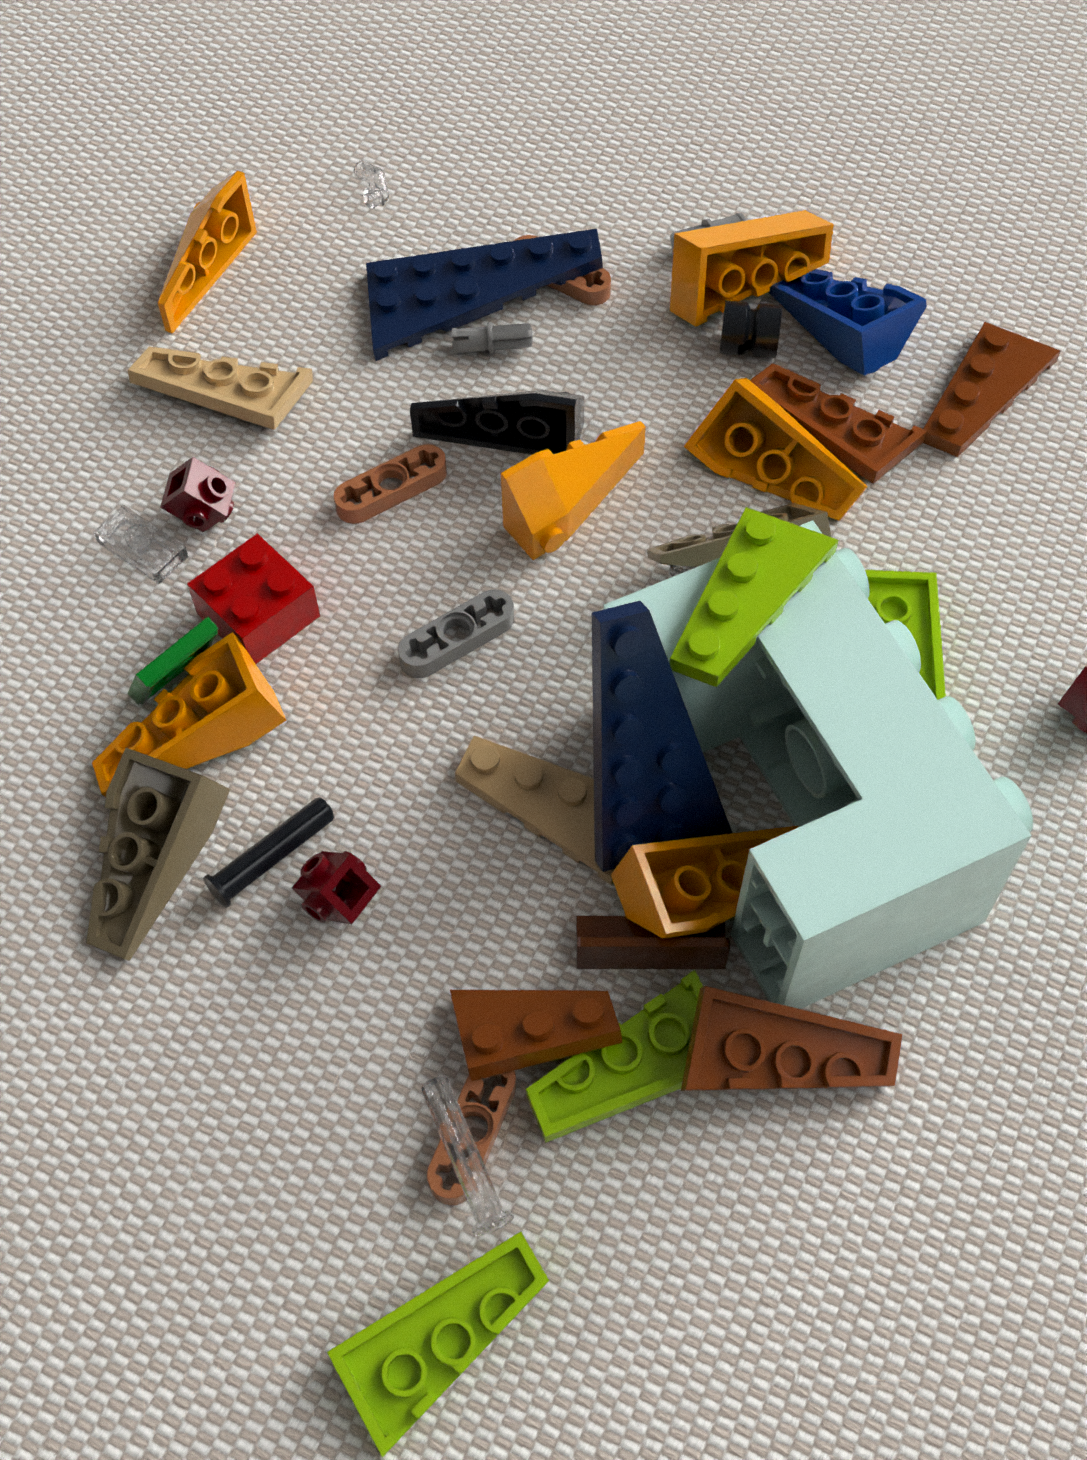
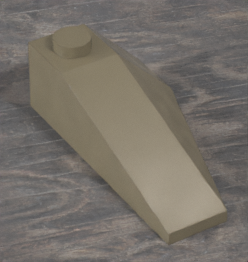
(699, 550)
(152, 838)

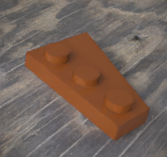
(531, 1027)

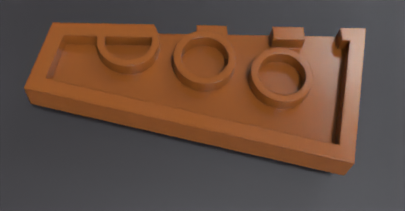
(984, 385)
(854, 436)
(769, 1045)

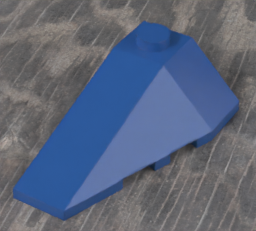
(850, 320)

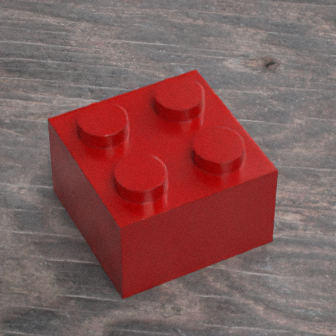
(255, 597)

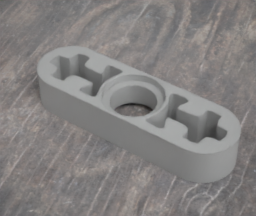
(465, 615)

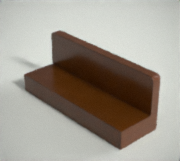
(622, 944)

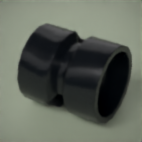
(751, 329)

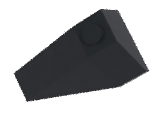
(504, 422)

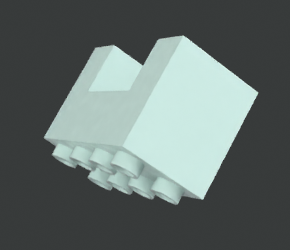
(890, 803)

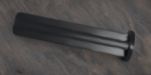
(269, 851)

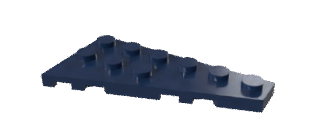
(465, 284)
(645, 749)

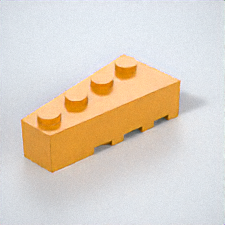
(743, 260)

